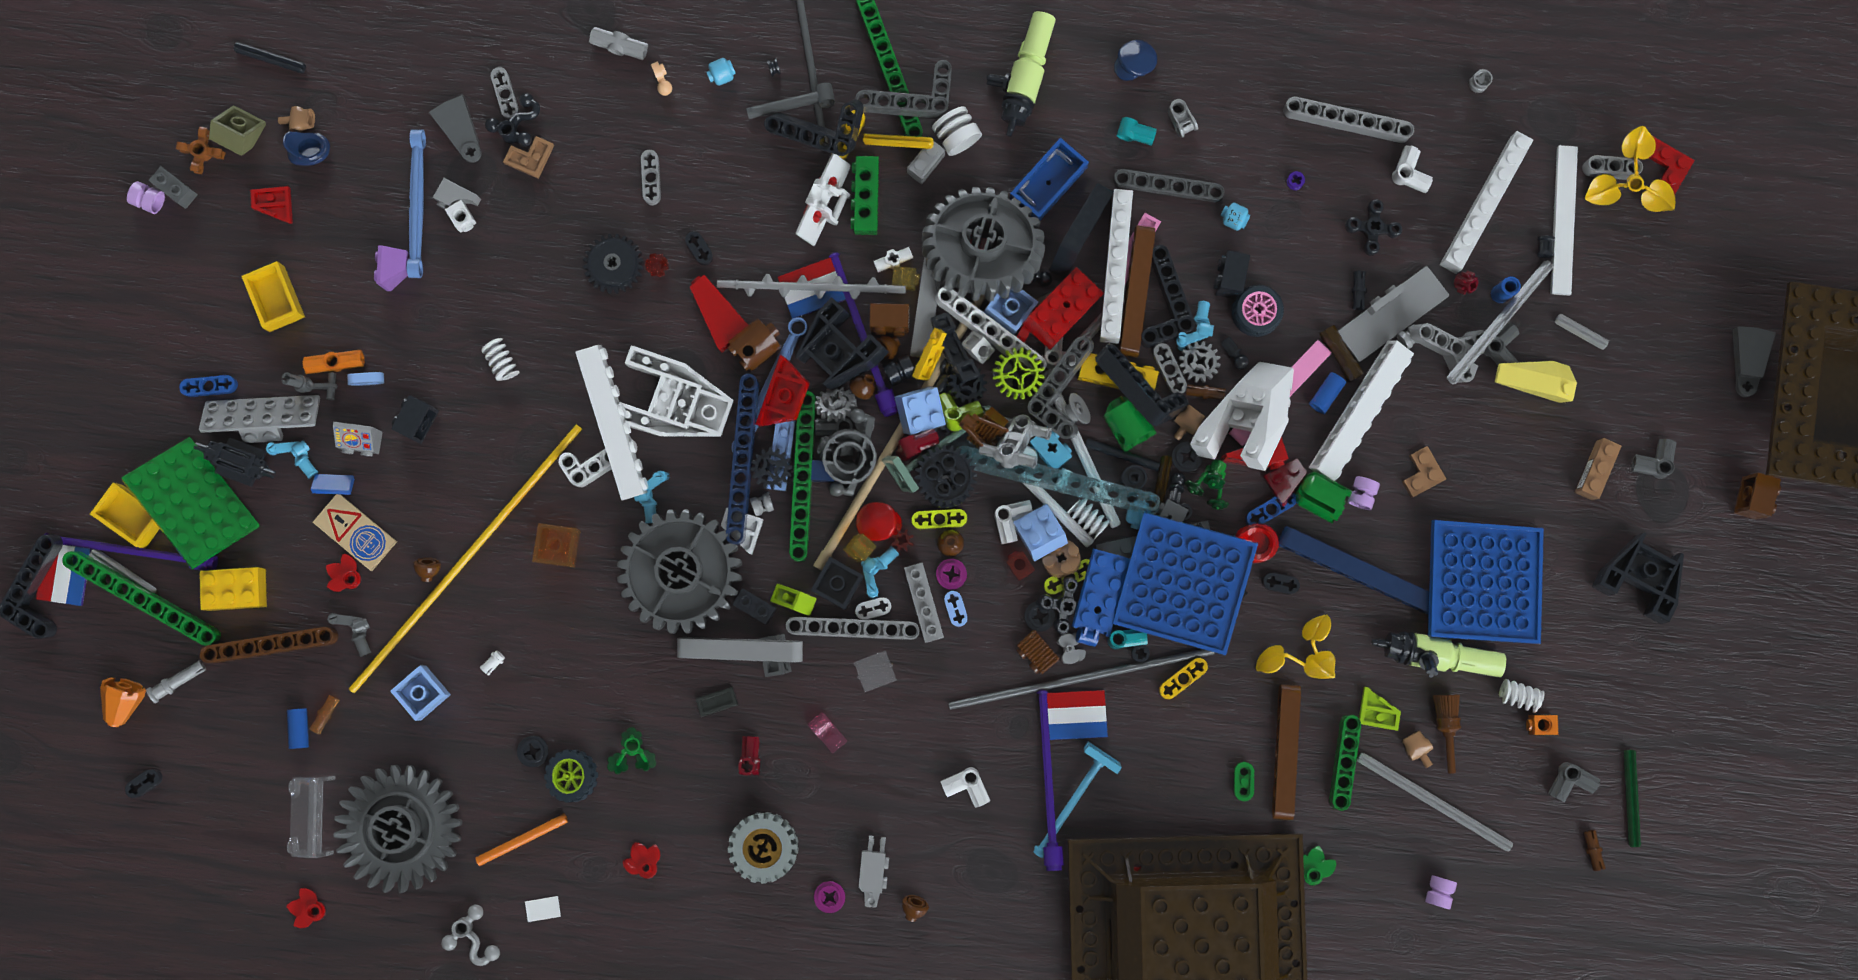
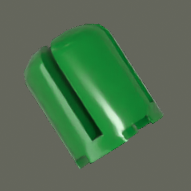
(1322, 496)

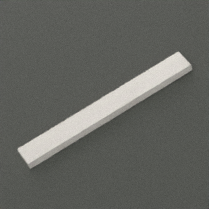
(1564, 220)

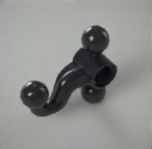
(523, 138)

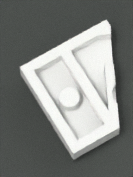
(752, 530)

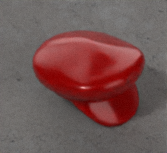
(878, 521)
(1264, 536)

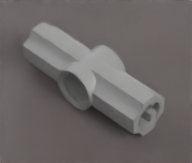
(618, 43)

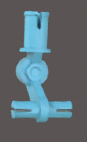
(1204, 328)
(299, 450)
(646, 499)
(873, 565)

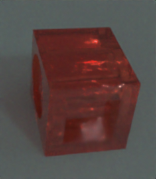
(1019, 574)

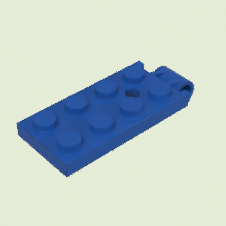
(1103, 589)

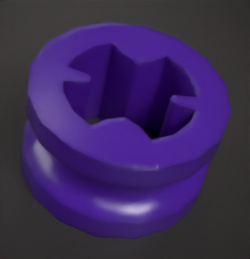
(1294, 186)

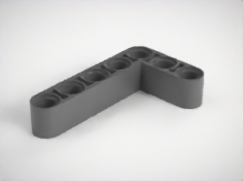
(912, 99)
(1058, 387)

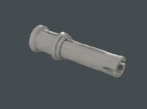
(169, 685)

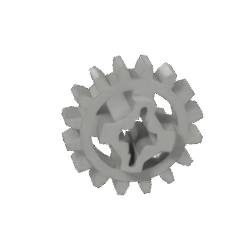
(1204, 367)
(835, 404)

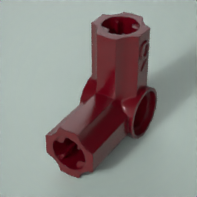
(915, 444)
(750, 761)

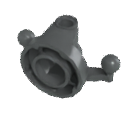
(849, 471)

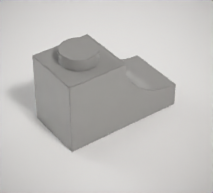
(450, 193)

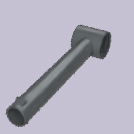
(823, 96)

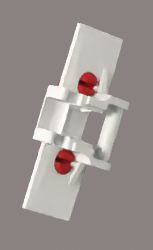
(823, 189)

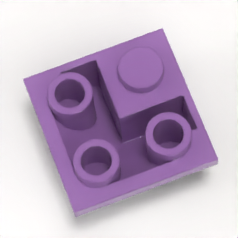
(390, 267)

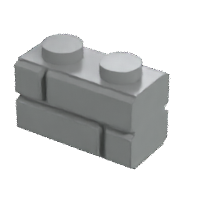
(925, 162)

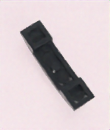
(953, 350)

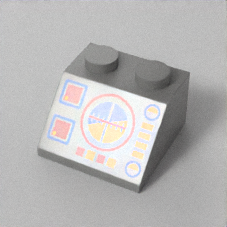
(357, 438)

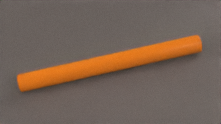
(522, 839)

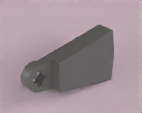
(457, 124)
(1751, 356)

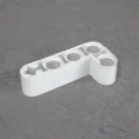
(585, 468)

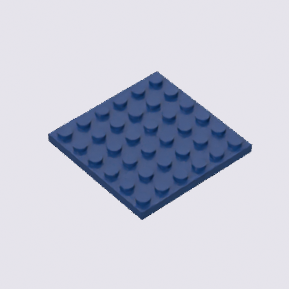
(1485, 582)
(1185, 583)

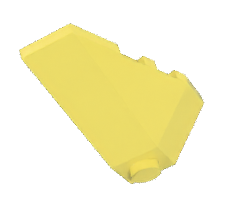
(1543, 379)

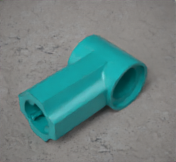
(1132, 130)
(1129, 638)

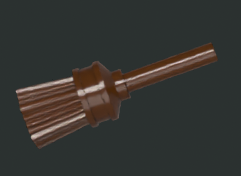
(1448, 722)

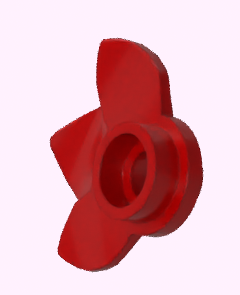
(341, 573)
(640, 858)
(303, 908)

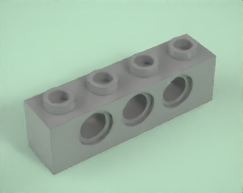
(923, 602)

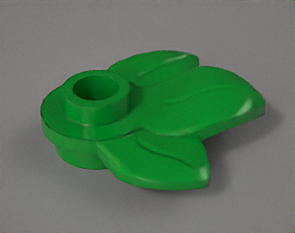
(1316, 863)

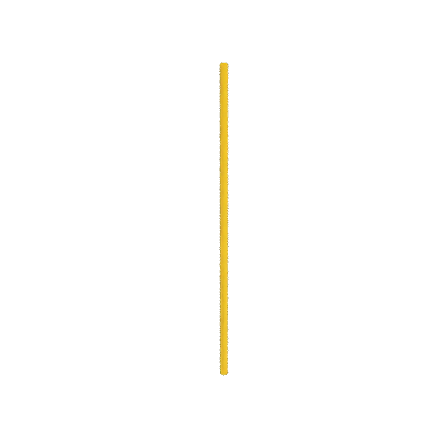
(464, 559)

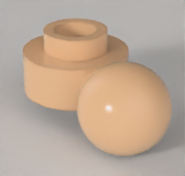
(664, 87)

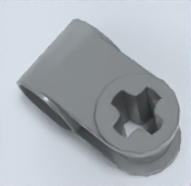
(1184, 121)

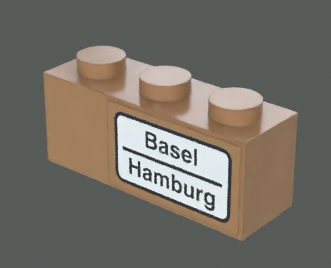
(1598, 469)

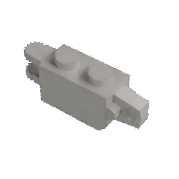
(872, 872)

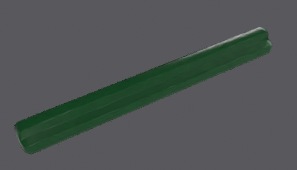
(1632, 798)

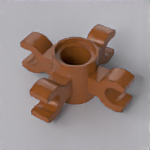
(194, 146)

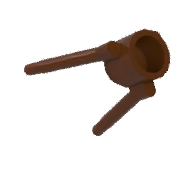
(970, 425)

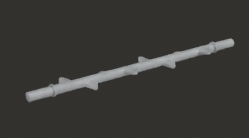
(818, 288)

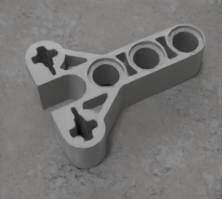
(1445, 345)

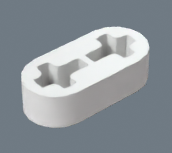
(871, 604)

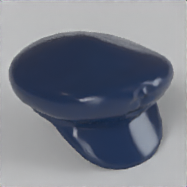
(1135, 60)
(306, 148)

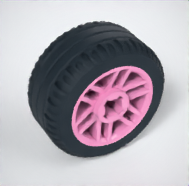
(1266, 302)

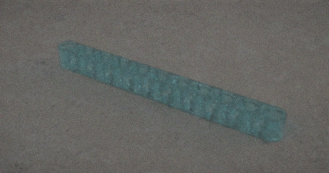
(1065, 485)

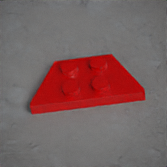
(783, 395)

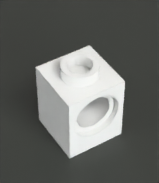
(455, 211)
(978, 347)

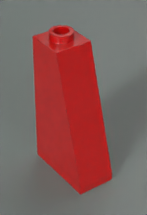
(718, 313)

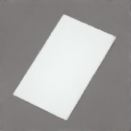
(542, 909)

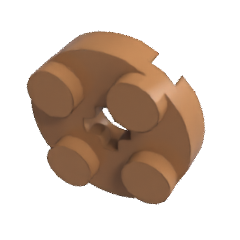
(1066, 567)

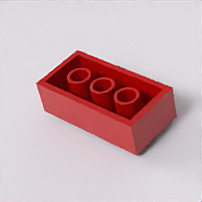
(1063, 308)

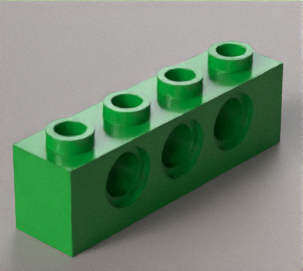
(870, 166)

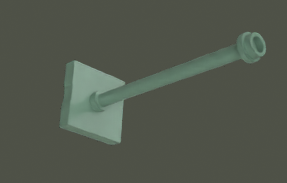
(902, 473)

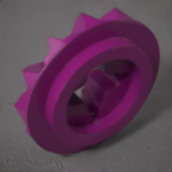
(946, 566)
(819, 897)

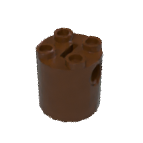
(760, 339)

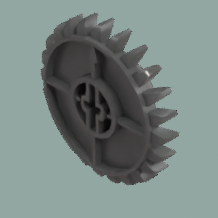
(422, 815)

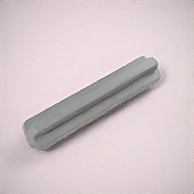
(1581, 331)

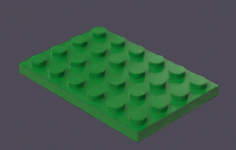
(190, 503)

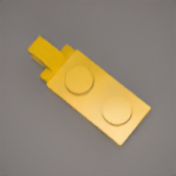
(930, 355)

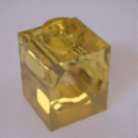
(905, 277)
(859, 547)

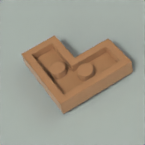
(532, 161)
(1428, 473)

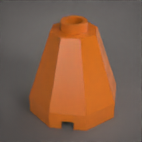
(120, 700)

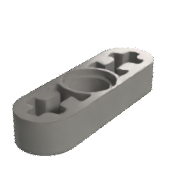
(502, 102)
(644, 164)
(1158, 358)

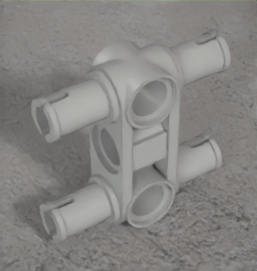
(1014, 443)

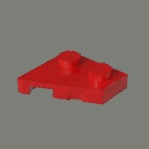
(273, 202)

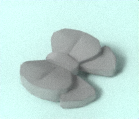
(1070, 655)

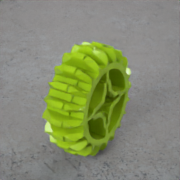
(1035, 370)

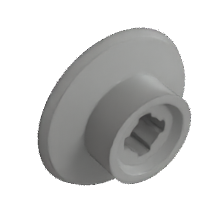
(1077, 409)

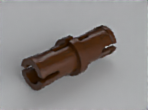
(1205, 391)
(1594, 850)

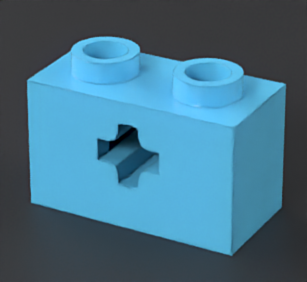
(1052, 459)

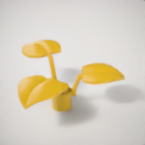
(1656, 198)
(1316, 666)

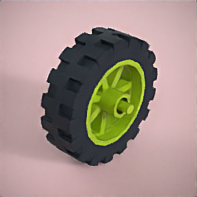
(588, 776)

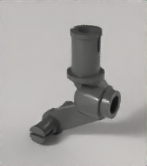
(304, 384)
(359, 628)

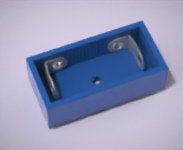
(1061, 167)

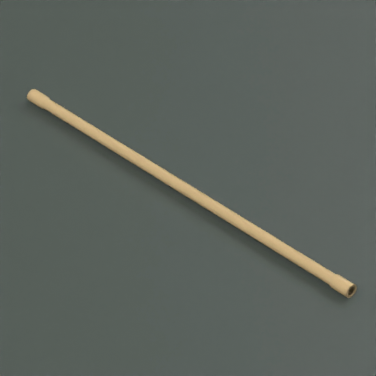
(888, 451)

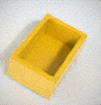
(273, 296)
(125, 516)
(233, 589)

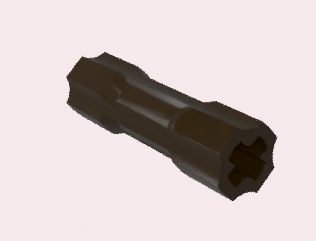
(1347, 363)

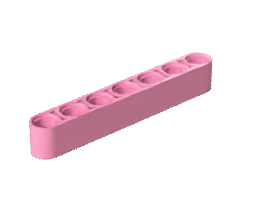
(1302, 370)

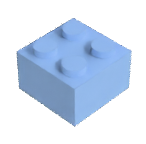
(1012, 310)
(920, 410)
(1040, 532)
(420, 692)

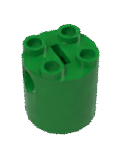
(1127, 423)

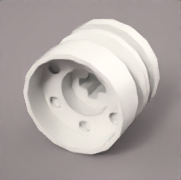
(956, 130)

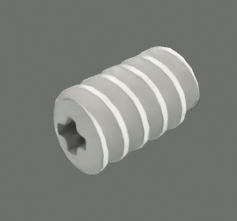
(498, 360)
(1088, 517)
(1521, 695)

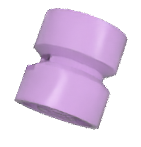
(145, 197)
(1363, 494)
(1441, 892)

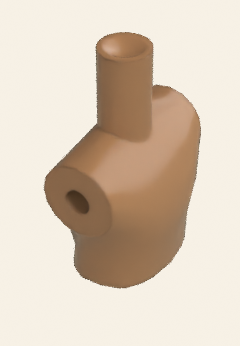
(299, 119)
(1189, 421)
(1417, 747)

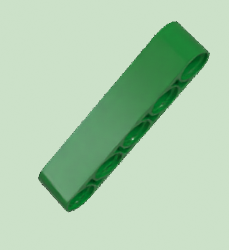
(1348, 772)

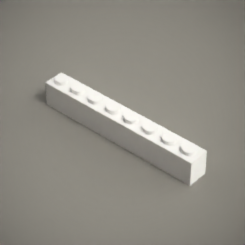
(1486, 202)
(1116, 266)
(1361, 410)
(611, 421)

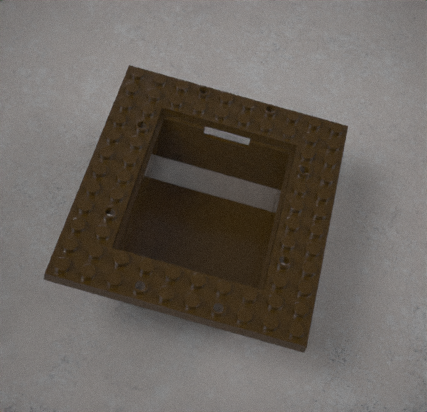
(1819, 385)
(1188, 908)

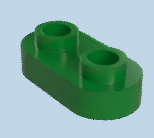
(1245, 781)

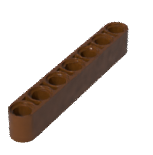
(1136, 290)
(260, 648)
(1286, 752)

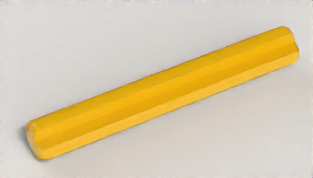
(898, 141)

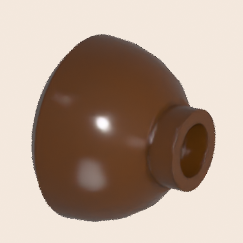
(890, 344)
(862, 386)
(950, 542)
(426, 568)
(914, 907)

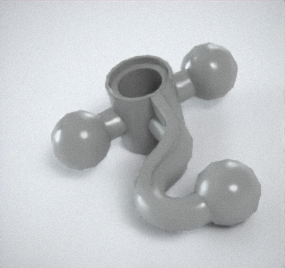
(450, 941)

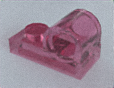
(827, 732)

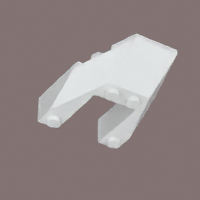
(682, 400)
(1255, 405)

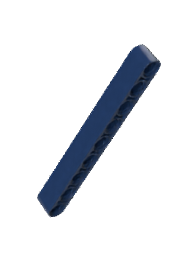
(739, 450)
(1355, 569)

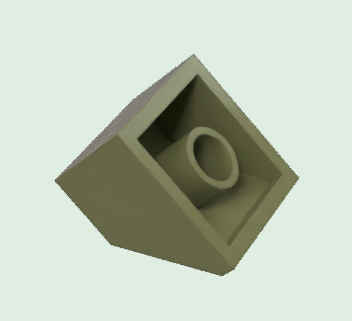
(236, 130)

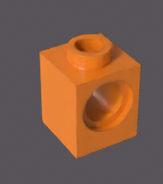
(1550, 721)

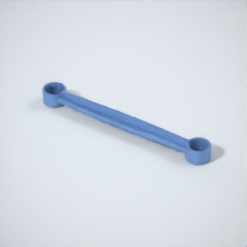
(416, 197)
(786, 351)

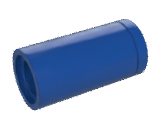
(1505, 289)
(1327, 393)
(297, 728)

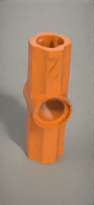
(322, 363)

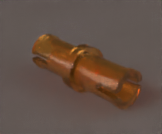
(324, 714)

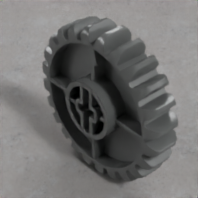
(989, 270)
(648, 560)

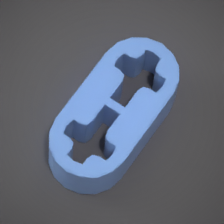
(370, 378)
(951, 610)

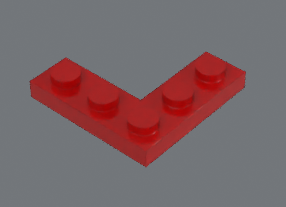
(1674, 161)

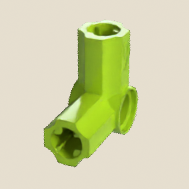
(954, 415)

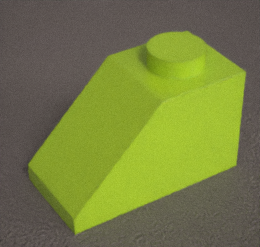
(793, 599)

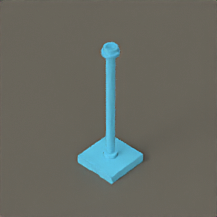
(1100, 760)

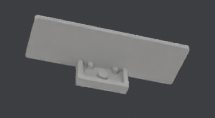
(1392, 313)
(260, 417)

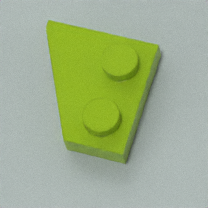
(1378, 712)

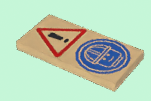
(355, 532)

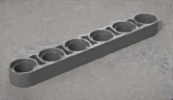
(1168, 189)

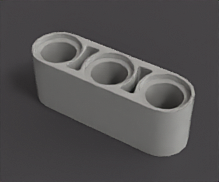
(1602, 163)

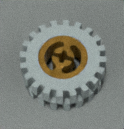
(744, 836)

